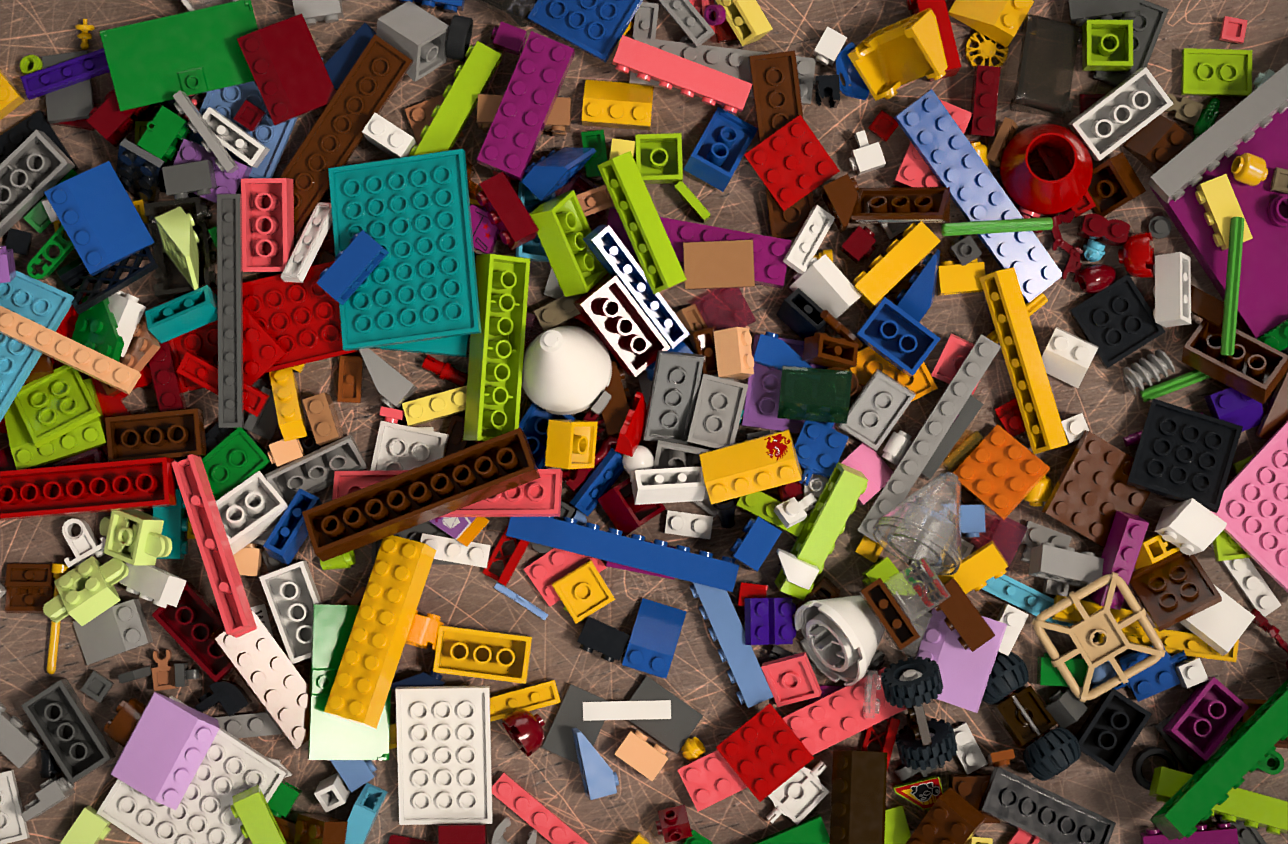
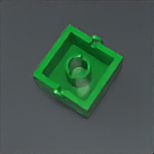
(165, 135)

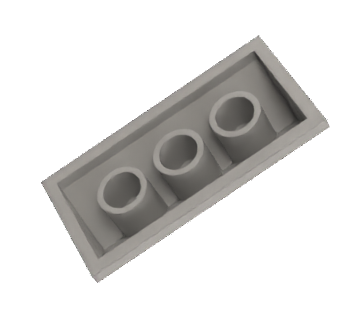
(676, 455)
(317, 468)

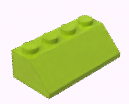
(561, 235)

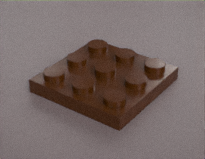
(1174, 589)

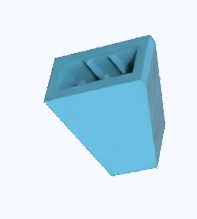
(364, 814)

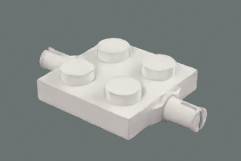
(798, 794)

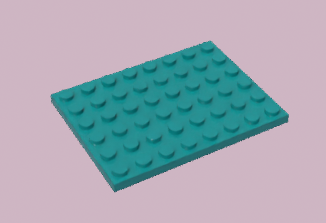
(424, 221)

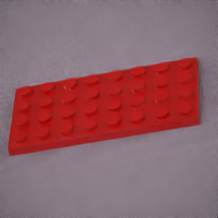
(294, 313)

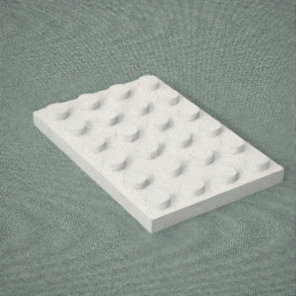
(444, 755)

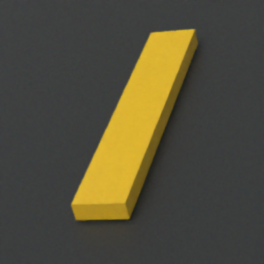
(1178, 641)

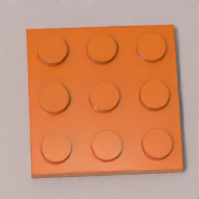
(1001, 472)

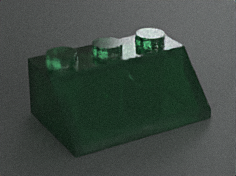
(814, 394)

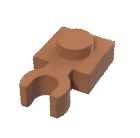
(163, 675)

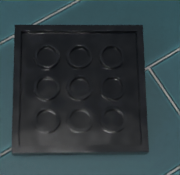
(1184, 455)

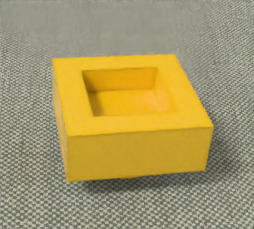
(869, 549)

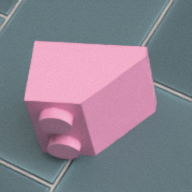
(872, 466)

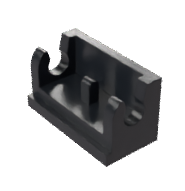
(826, 87)

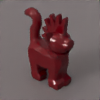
(575, 477)

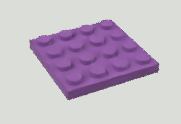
(763, 392)

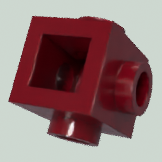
(673, 824)

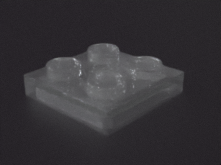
(870, 703)

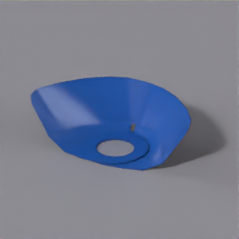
(851, 75)

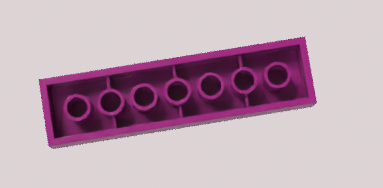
(767, 250)

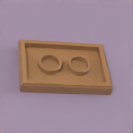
(719, 264)

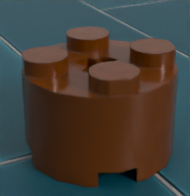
(125, 721)

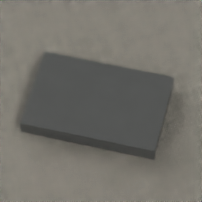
(72, 101)
(570, 716)
(671, 731)

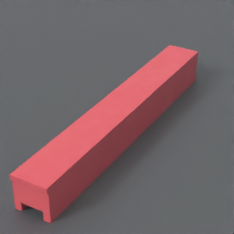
(214, 546)

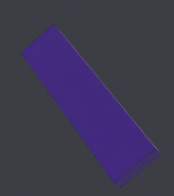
(65, 74)

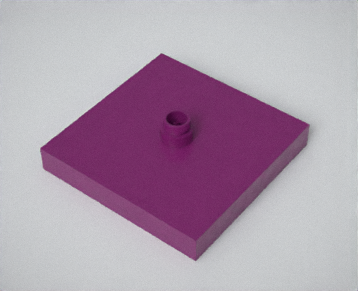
(1265, 256)

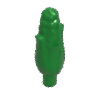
(1207, 118)

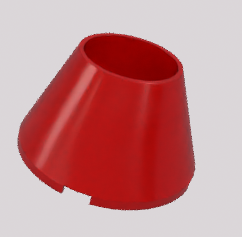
(1039, 194)

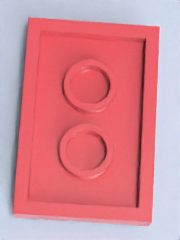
(554, 566)

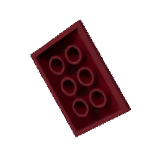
(287, 69)

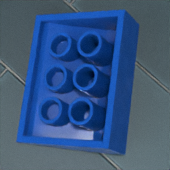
(99, 217)

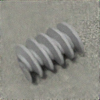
(1146, 370)

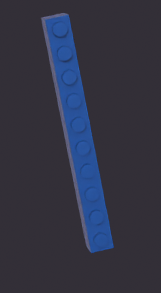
(626, 551)

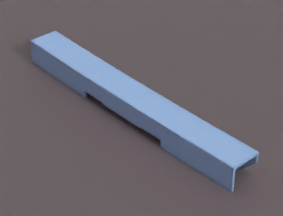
(521, 600)

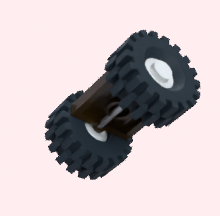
(922, 741)

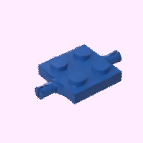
(819, 449)
(1154, 678)

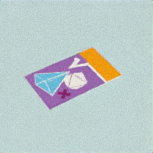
(461, 528)

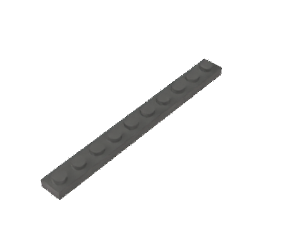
(230, 311)

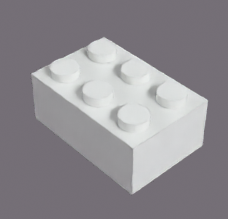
(250, 510)

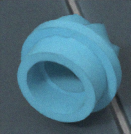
(1093, 250)

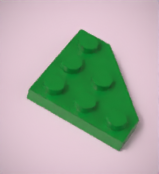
(98, 330)

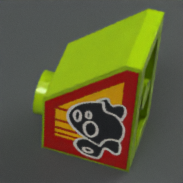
(921, 791)

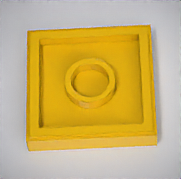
(583, 591)

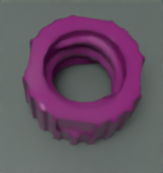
(709, 14)

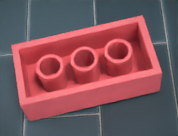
(913, 168)
(267, 224)

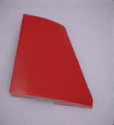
(632, 429)

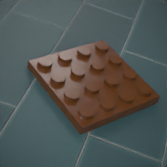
(1094, 489)

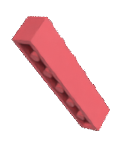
(681, 74)

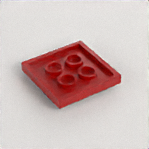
(791, 163)
(764, 752)

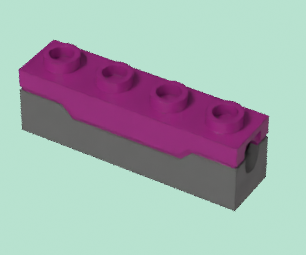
(956, 430)

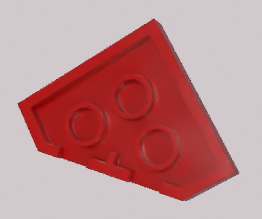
(259, 349)

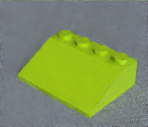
(75, 442)

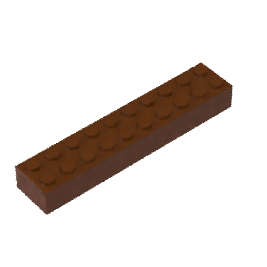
(420, 494)

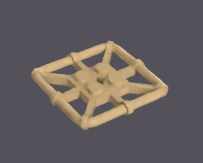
(1101, 622)

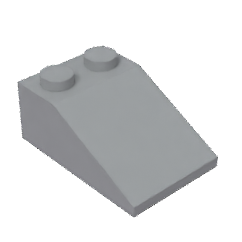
(388, 382)
(114, 632)

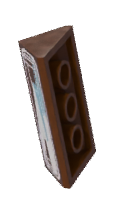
(902, 205)

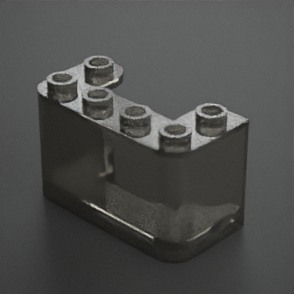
(171, 281)

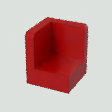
(749, 590)

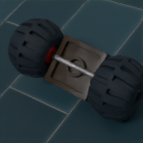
(1028, 719)

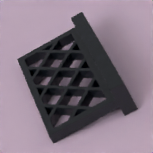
(77, 274)

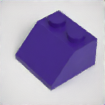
(1235, 408)

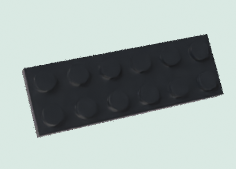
(1042, 812)

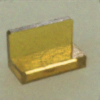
(959, 454)

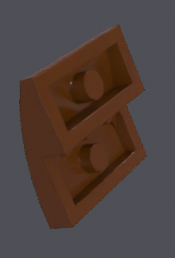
(28, 587)

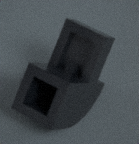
(228, 693)

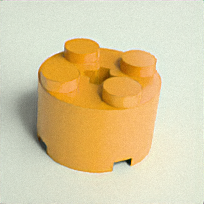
(424, 631)

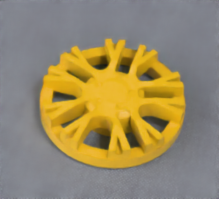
(985, 50)

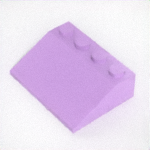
(961, 670)
(165, 750)

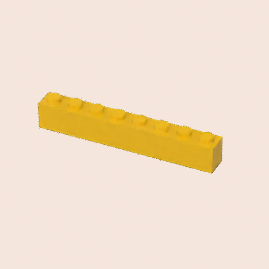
(1023, 360)

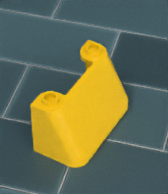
(900, 54)

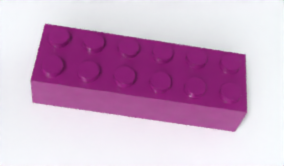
(526, 106)

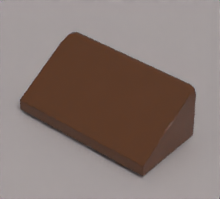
(705, 346)

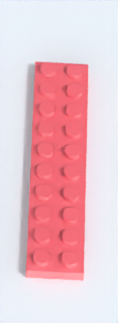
(531, 499)
(816, 726)

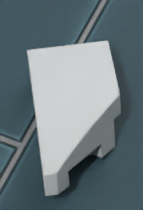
(796, 570)

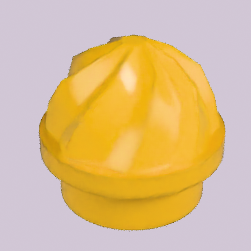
(693, 749)

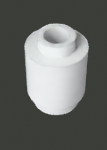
(896, 447)

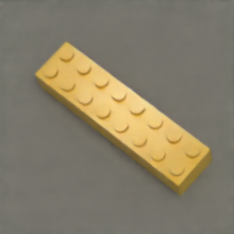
(380, 630)

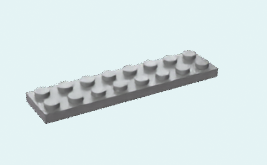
(728, 61)

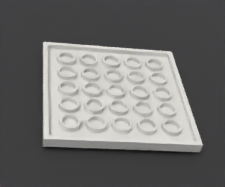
(205, 808)

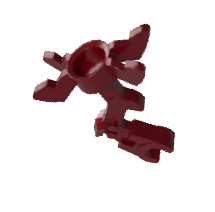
(1073, 263)
(1262, 622)

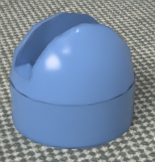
(580, 517)

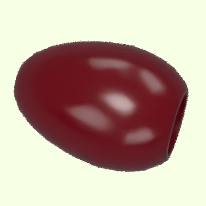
(1096, 278)

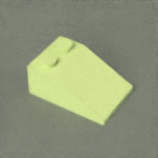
(180, 243)

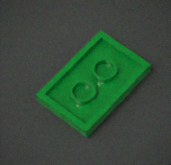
(233, 462)

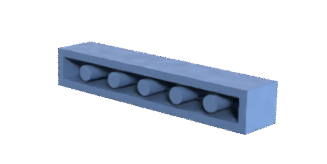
(731, 637)

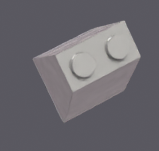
(318, 10)
(416, 36)

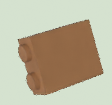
(323, 419)

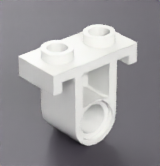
(84, 544)

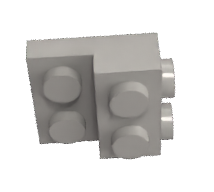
(51, 793)

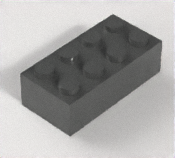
(68, 731)

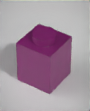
(509, 38)

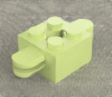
(134, 537)
(86, 590)

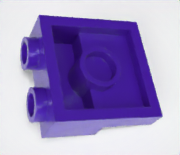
(769, 621)

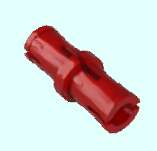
(445, 371)

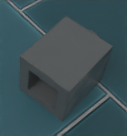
(1065, 707)

